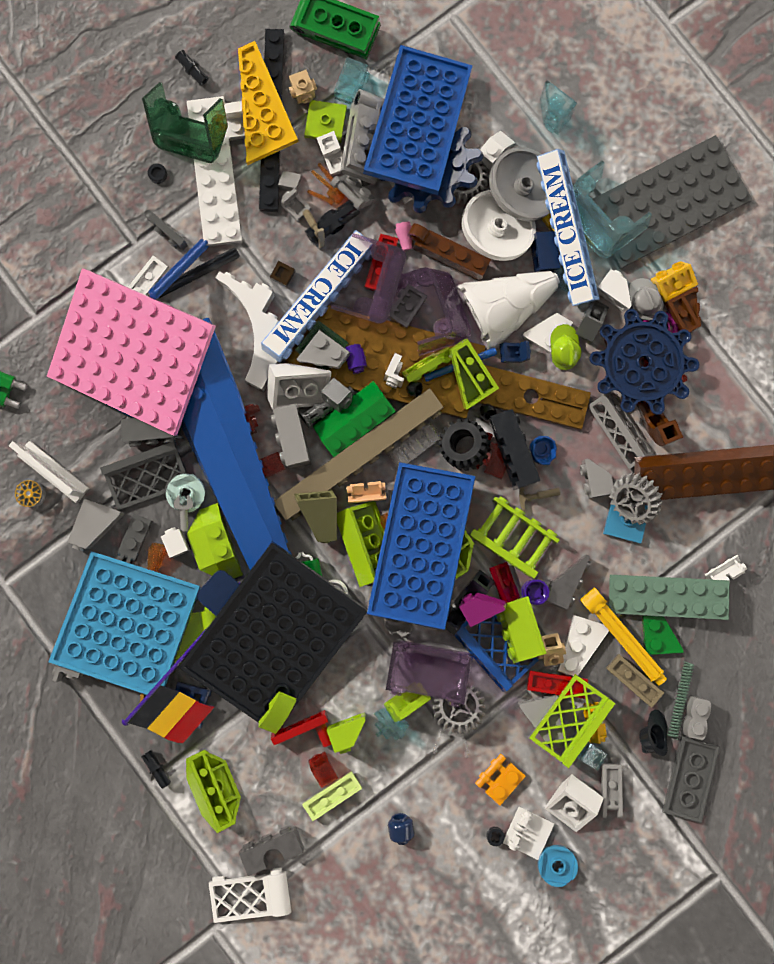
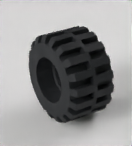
(475, 454)

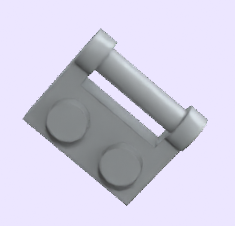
(353, 190)

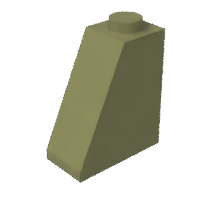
(320, 513)

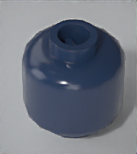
(401, 828)

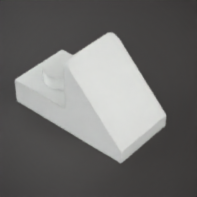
(235, 120)

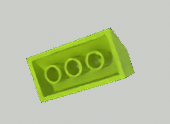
(362, 539)

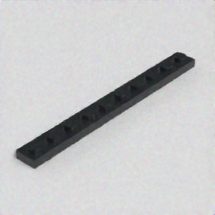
(271, 164)

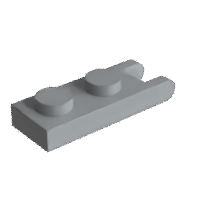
(611, 788)

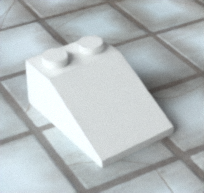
(295, 385)

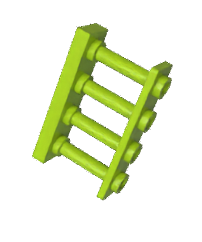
(512, 556)

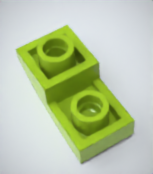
(278, 712)

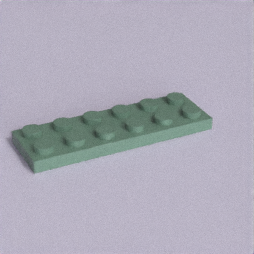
(669, 596)

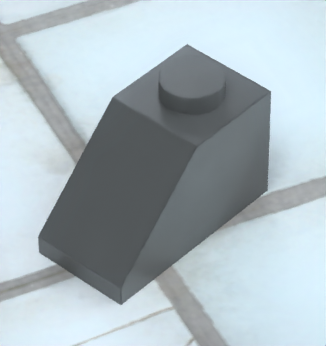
(592, 320)

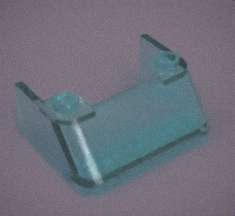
(599, 230)

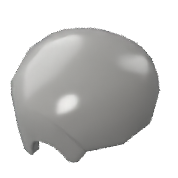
(397, 627)

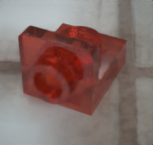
(251, 409)
(272, 465)
(322, 769)

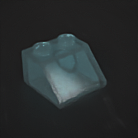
(555, 108)

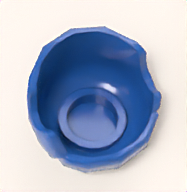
(543, 450)

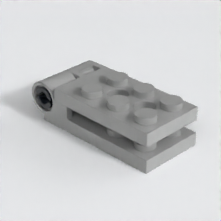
(360, 132)

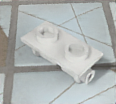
(731, 567)

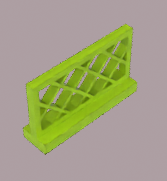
(588, 727)

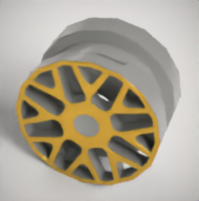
(30, 494)

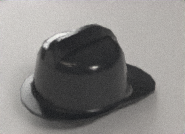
(654, 735)

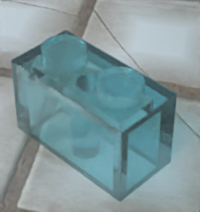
(351, 79)

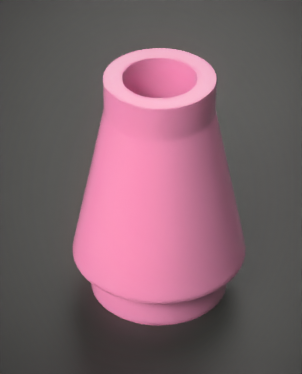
(402, 233)

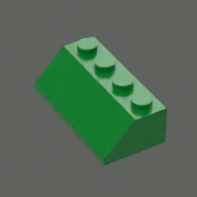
(365, 412)

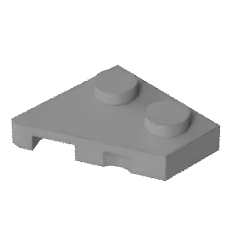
(324, 352)

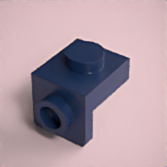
(515, 352)

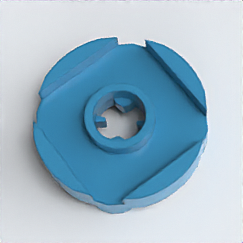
(563, 875)

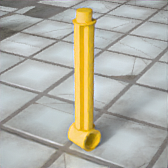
(597, 605)

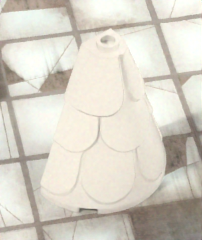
(506, 302)

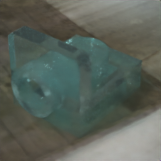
(592, 756)

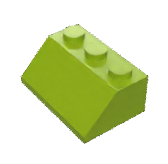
(521, 630)

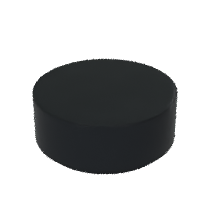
(157, 173)

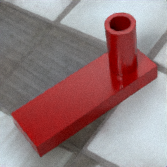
(315, 721)

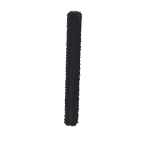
(203, 269)

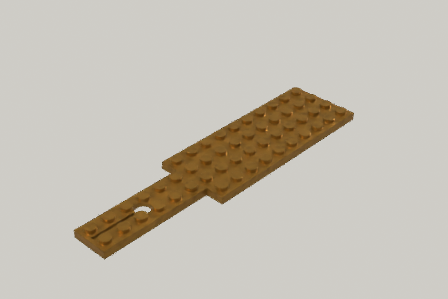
(387, 338)

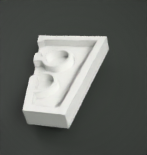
(581, 643)

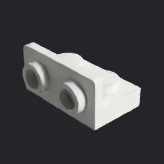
(392, 372)

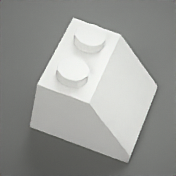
(574, 803)

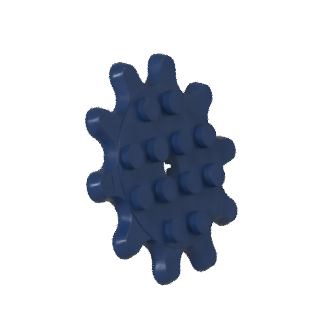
(454, 175)
(661, 350)

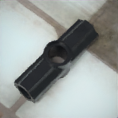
(333, 221)

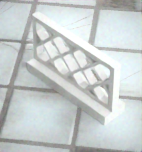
(51, 470)

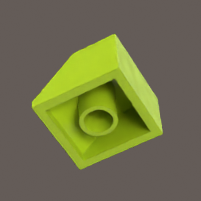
(345, 732)

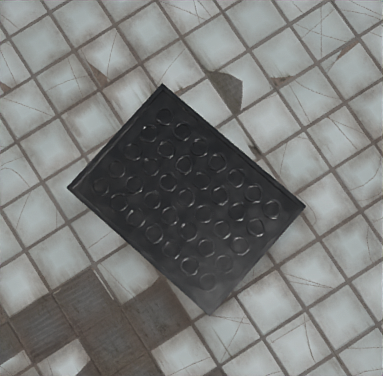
(273, 634)

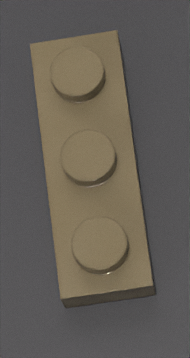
(634, 680)

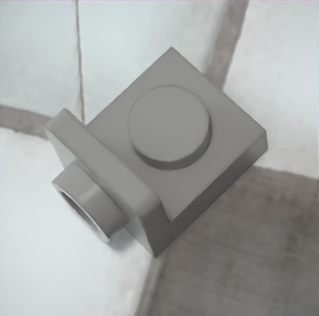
(59, 671)

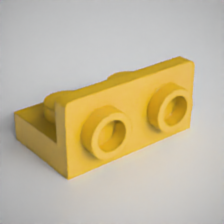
(675, 280)

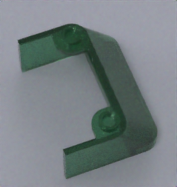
(182, 134)

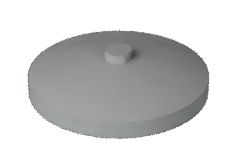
(517, 184)

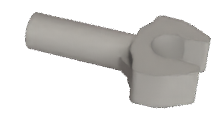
(184, 511)

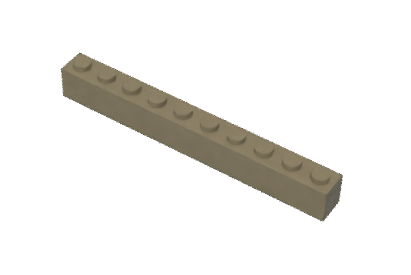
(363, 451)

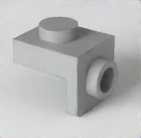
(294, 204)

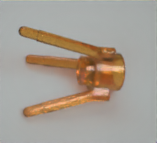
(334, 194)

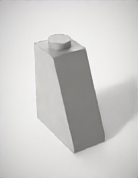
(92, 524)
(536, 709)

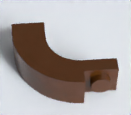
(658, 426)

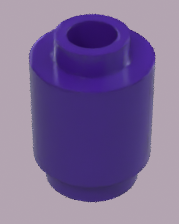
(356, 360)

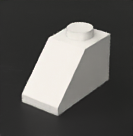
(495, 147)
(615, 290)

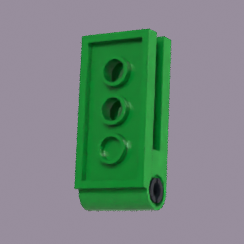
(320, 19)

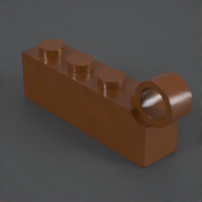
(449, 252)

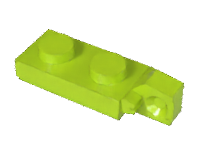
(427, 364)

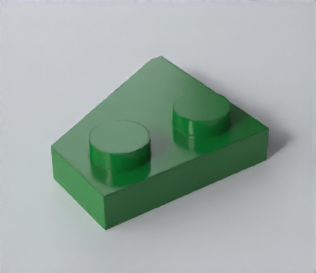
(659, 636)

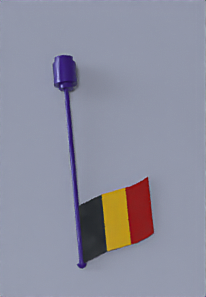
(169, 710)

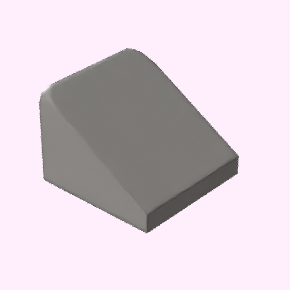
(289, 181)

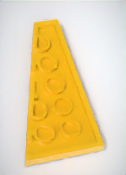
(264, 115)

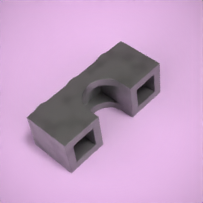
(286, 841)

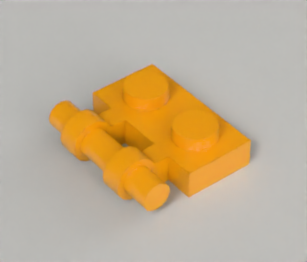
(505, 782)

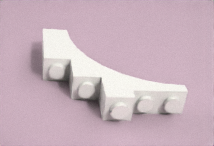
(256, 303)

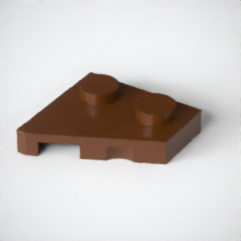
(685, 310)

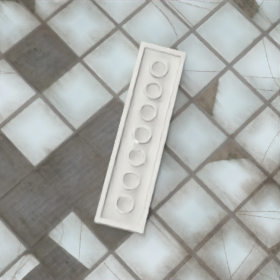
(216, 187)

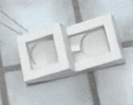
(331, 152)

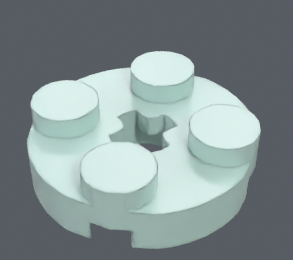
(189, 482)

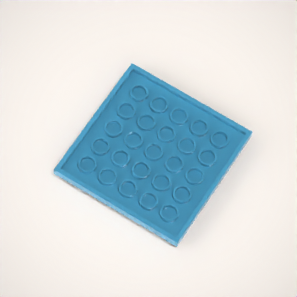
(124, 624)

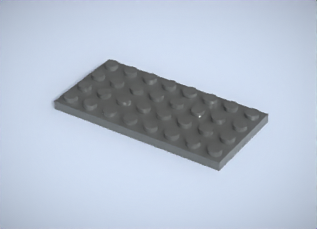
(679, 195)

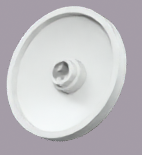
(494, 231)

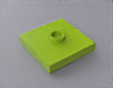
(325, 118)

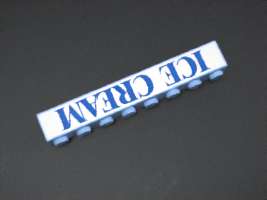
(568, 227)
(316, 298)

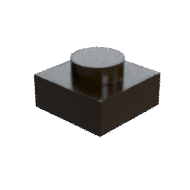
(282, 274)

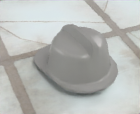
(645, 298)

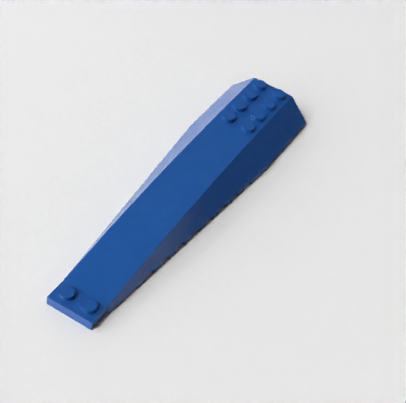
(229, 458)

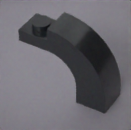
(478, 584)

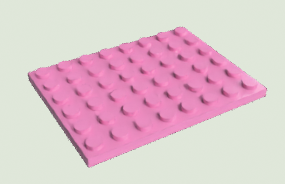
(130, 351)

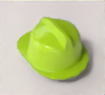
(565, 347)

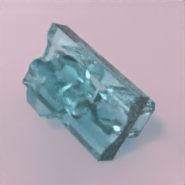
(389, 726)

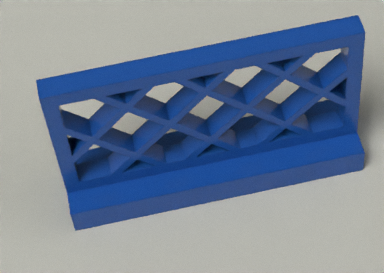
(486, 661)

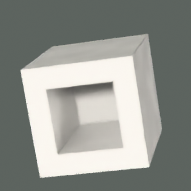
(175, 542)

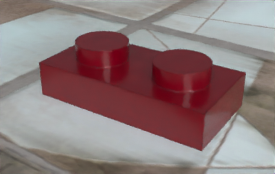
(504, 582)

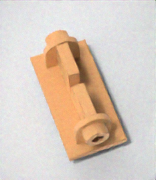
(375, 492)

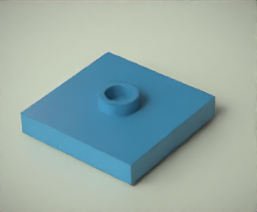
(618, 528)

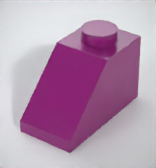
(480, 607)

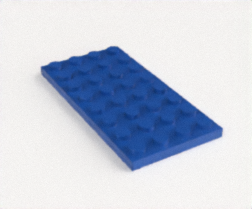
(418, 120)
(421, 546)

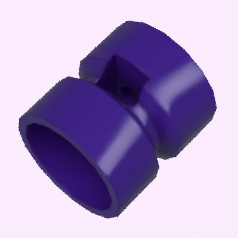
(536, 590)

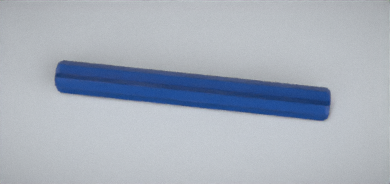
(178, 269)

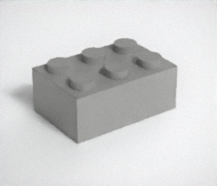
(291, 437)

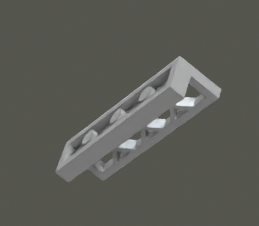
(624, 424)

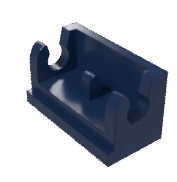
(545, 252)

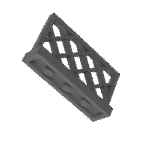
(134, 462)

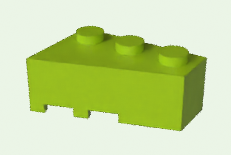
(471, 374)

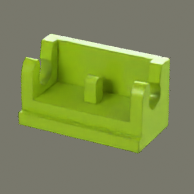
(402, 706)

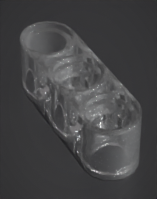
(416, 445)

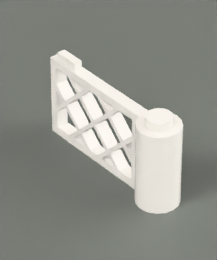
(275, 890)

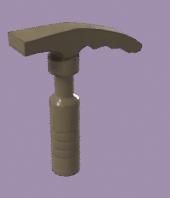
(313, 224)
(540, 495)

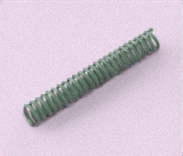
(679, 712)

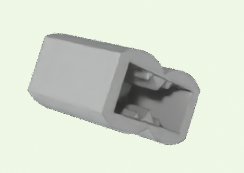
(697, 712)

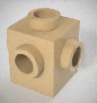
(302, 87)
(554, 650)

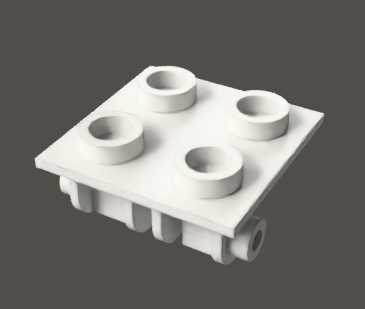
(528, 833)

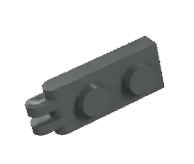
(163, 229)
(134, 538)

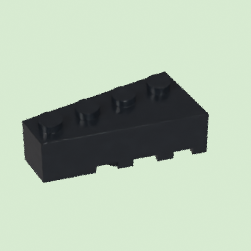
(514, 449)

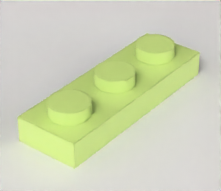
(332, 796)

